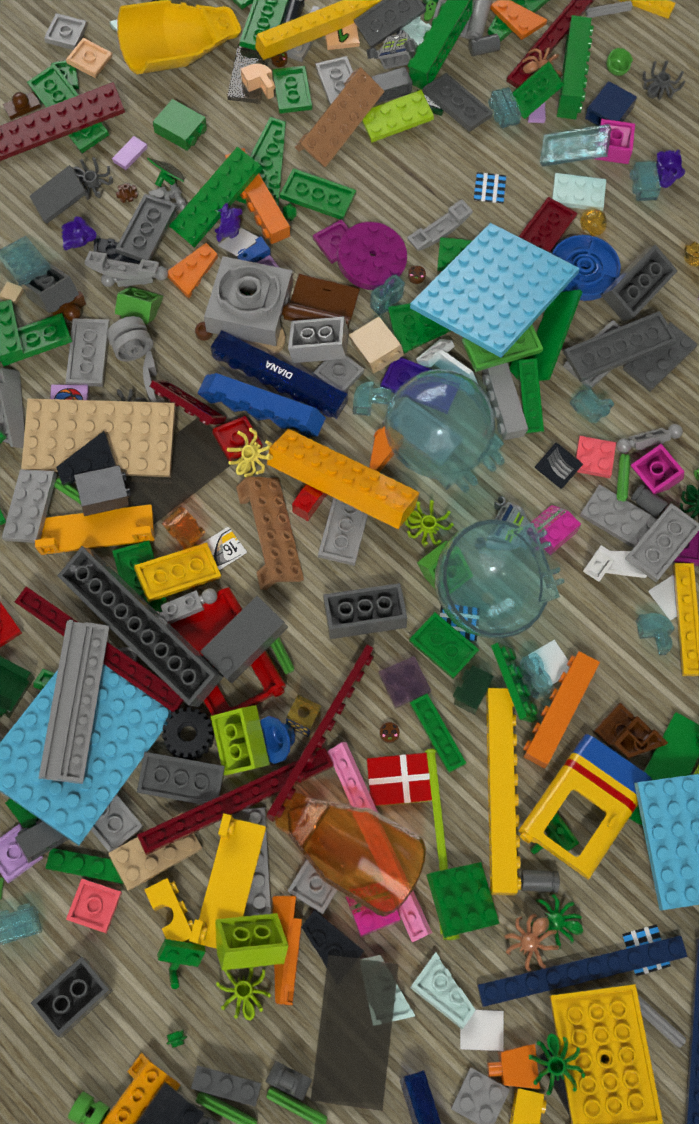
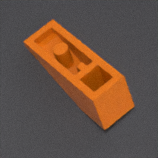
(381, 451)

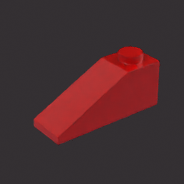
(307, 502)

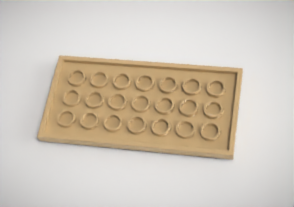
(136, 431)

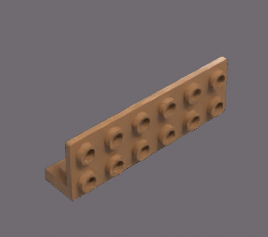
(341, 117)
(273, 530)

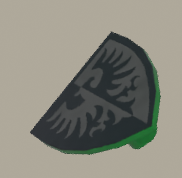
(166, 172)

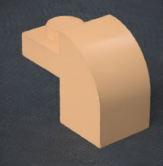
(256, 77)

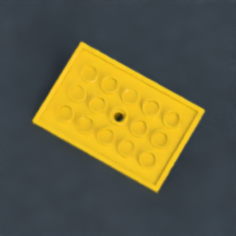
(609, 1026)

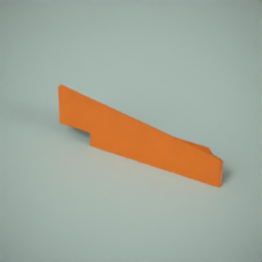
(286, 973)

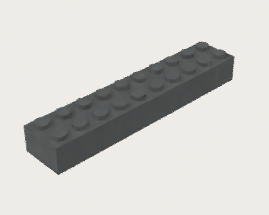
(140, 627)

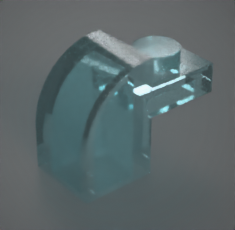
(366, 395)
(590, 407)
(656, 626)

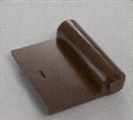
(320, 299)

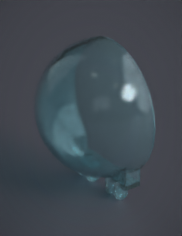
(443, 427)
(495, 578)

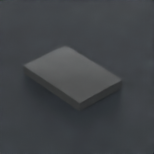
(58, 194)

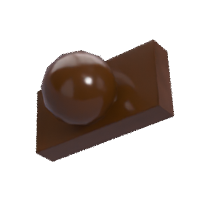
(21, 105)
(72, 309)

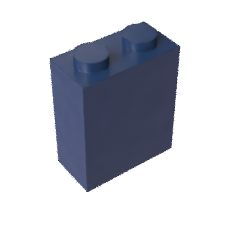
(611, 104)

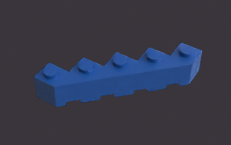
(262, 404)

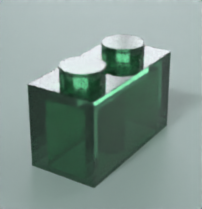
(473, 689)

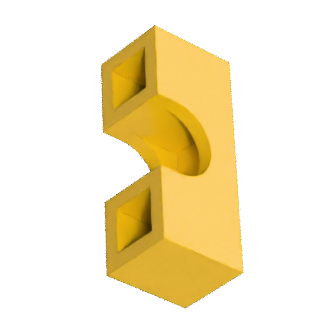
(164, 895)

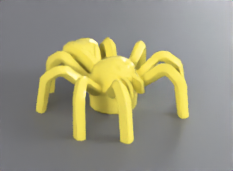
(250, 454)

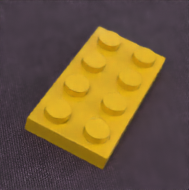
(177, 572)

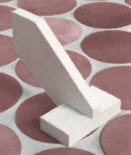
(438, 355)
(611, 562)

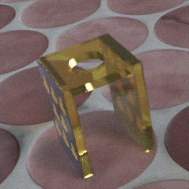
(300, 724)

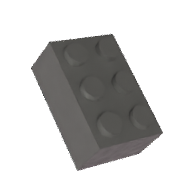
(51, 289)
(71, 997)

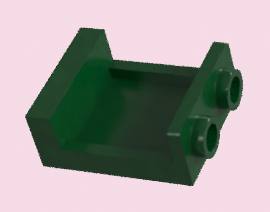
(13, 686)

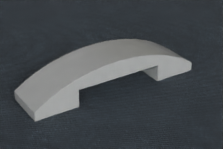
(442, 227)
(123, 270)
(148, 371)

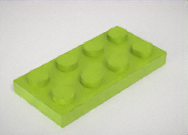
(397, 116)

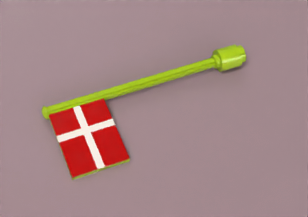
(407, 781)

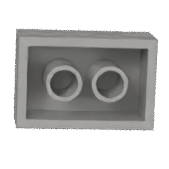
(318, 339)

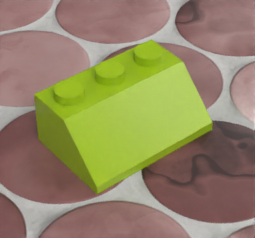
(240, 740)
(250, 941)

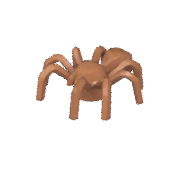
(534, 66)
(530, 941)

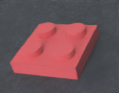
(596, 456)
(94, 906)

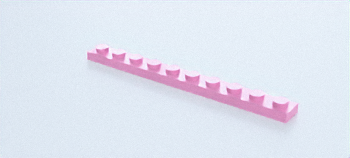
(359, 797)

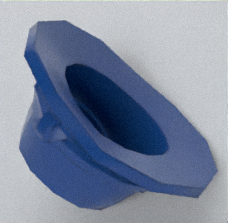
(278, 738)

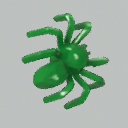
(558, 920)
(557, 1063)

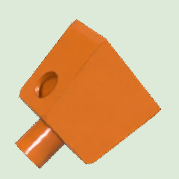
(516, 1067)

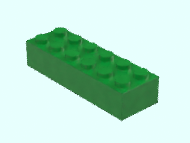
(439, 41)
(575, 67)

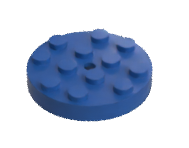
(599, 260)

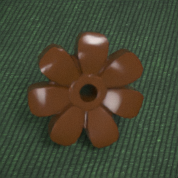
(127, 192)

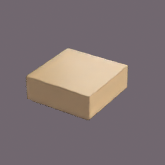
(11, 292)

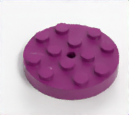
(368, 270)

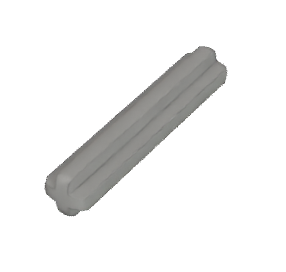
(609, 9)
(661, 1024)

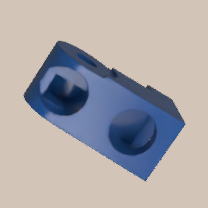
(256, 252)

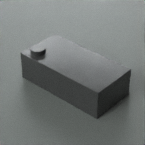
(639, 283)
(365, 611)
(244, 639)

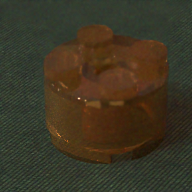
(183, 527)

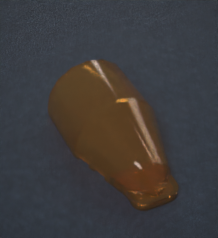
(356, 851)

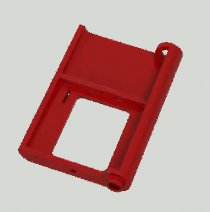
(204, 626)

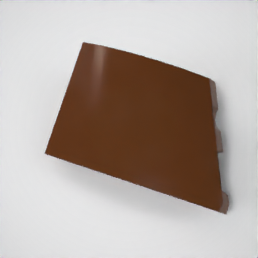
(627, 733)

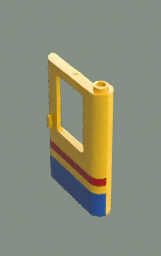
(603, 780)

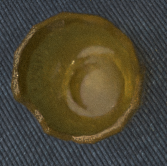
(593, 221)
(691, 254)

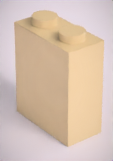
(376, 345)

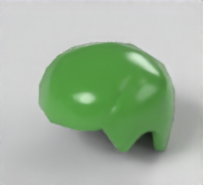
(619, 61)

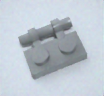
(175, 192)

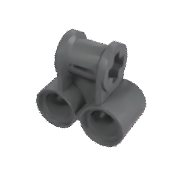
(289, 1080)

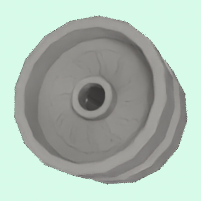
(129, 338)

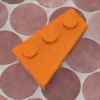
(517, 18)
(190, 270)

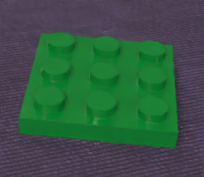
(462, 899)

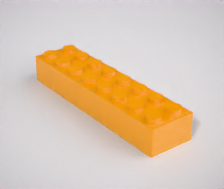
(343, 478)

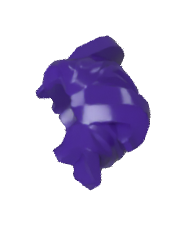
(669, 167)
(229, 223)
(77, 233)

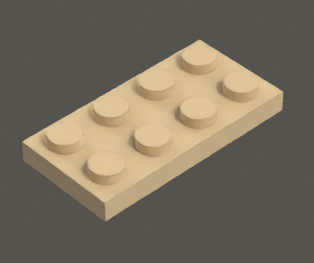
(137, 868)

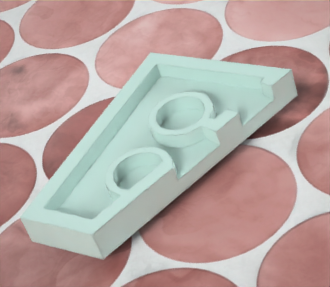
(442, 992)

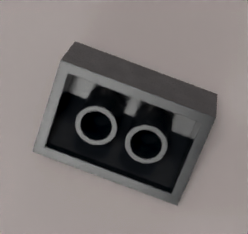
(170, 1107)

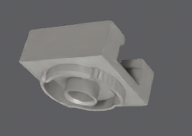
(252, 316)

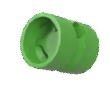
(82, 1108)

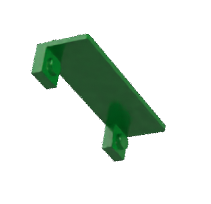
(552, 333)
(676, 757)

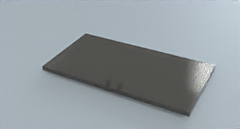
(195, 462)
(355, 1033)

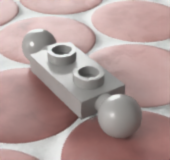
(109, 281)
(649, 438)
(187, 605)

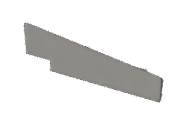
(11, 407)

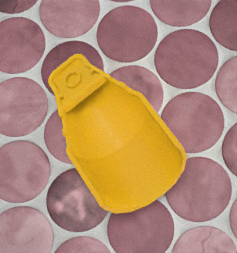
(170, 34)

